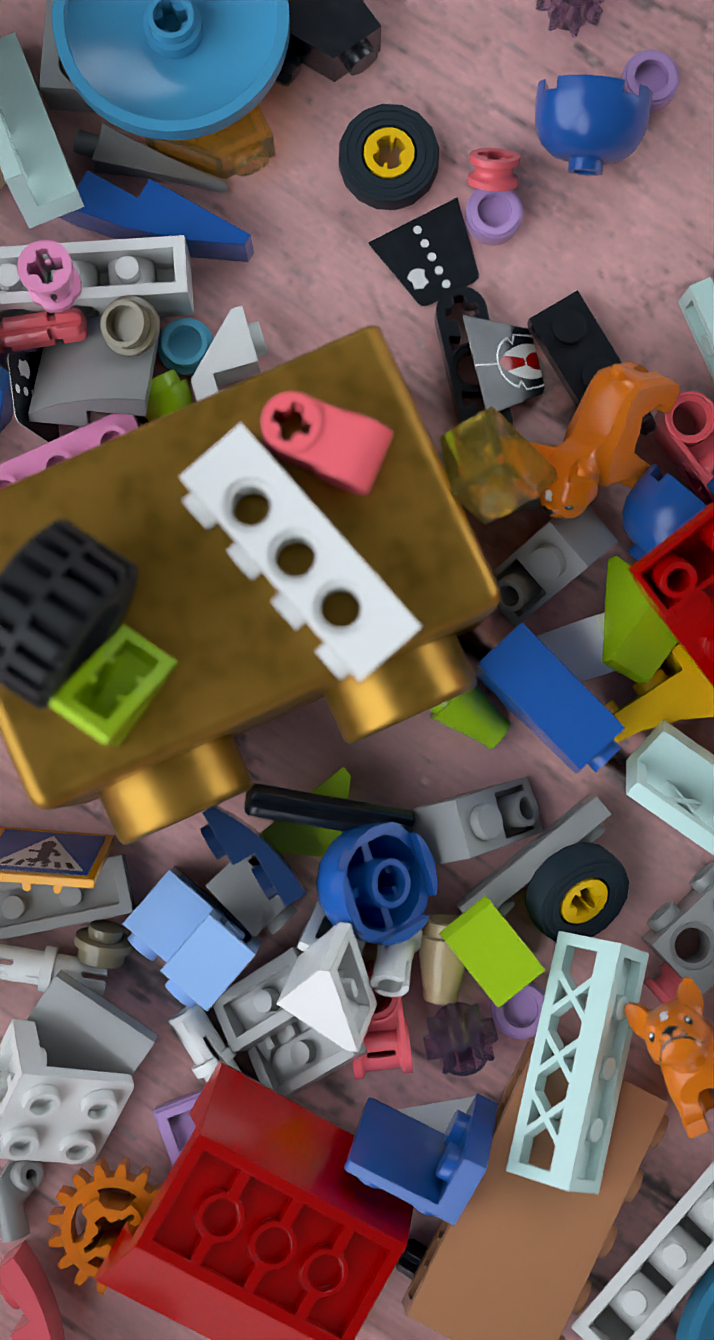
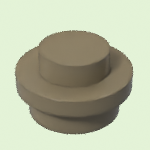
(130, 325)
(102, 944)

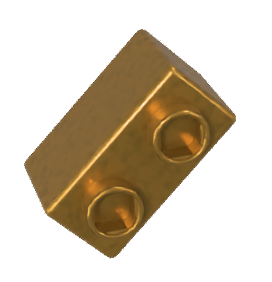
(197, 605)

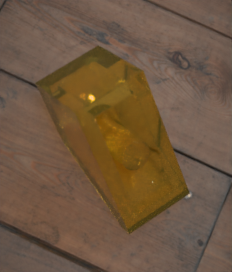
(233, 150)
(493, 466)

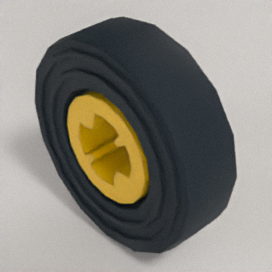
(417, 163)
(577, 891)

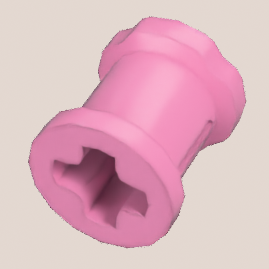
(33, 273)

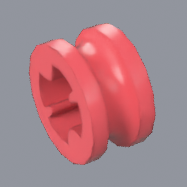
(493, 169)
(665, 985)

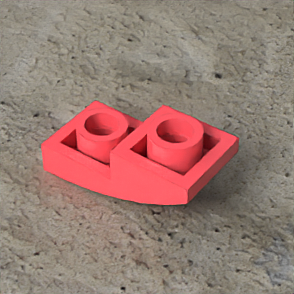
(27, 1287)

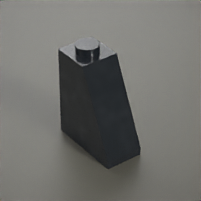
(334, 36)

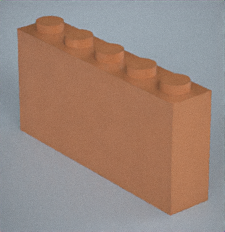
(524, 1246)

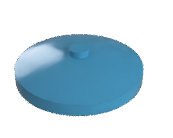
(172, 62)

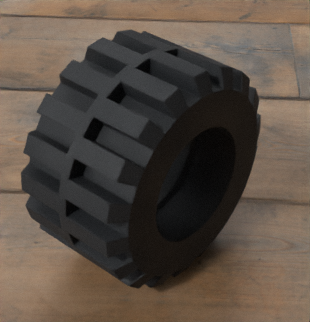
(58, 608)

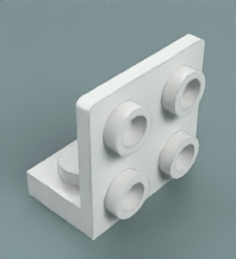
(53, 1110)

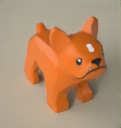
(604, 436)
(684, 1048)

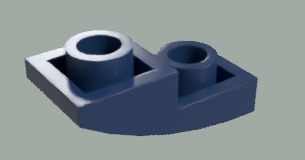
(238, 840)

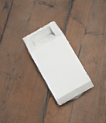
(230, 355)

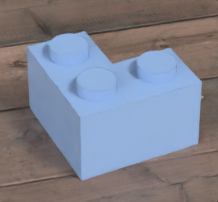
(194, 937)

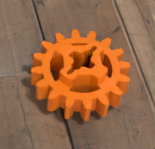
(98, 1204)

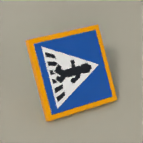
(52, 857)

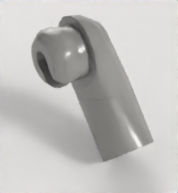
(16, 1184)

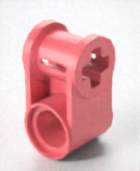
(339, 443)
(693, 452)
(385, 1038)

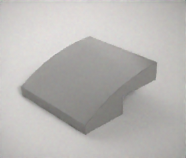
(90, 378)
(87, 1030)
(280, 1046)

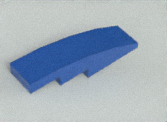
(157, 214)

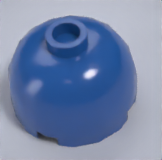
(591, 121)
(656, 510)
(377, 882)

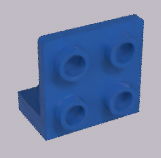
(421, 1163)

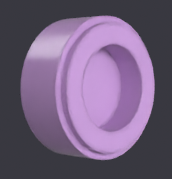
(656, 72)
(493, 215)
(521, 1013)

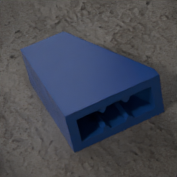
(550, 700)

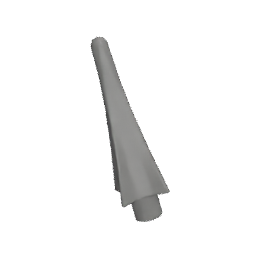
(125, 156)

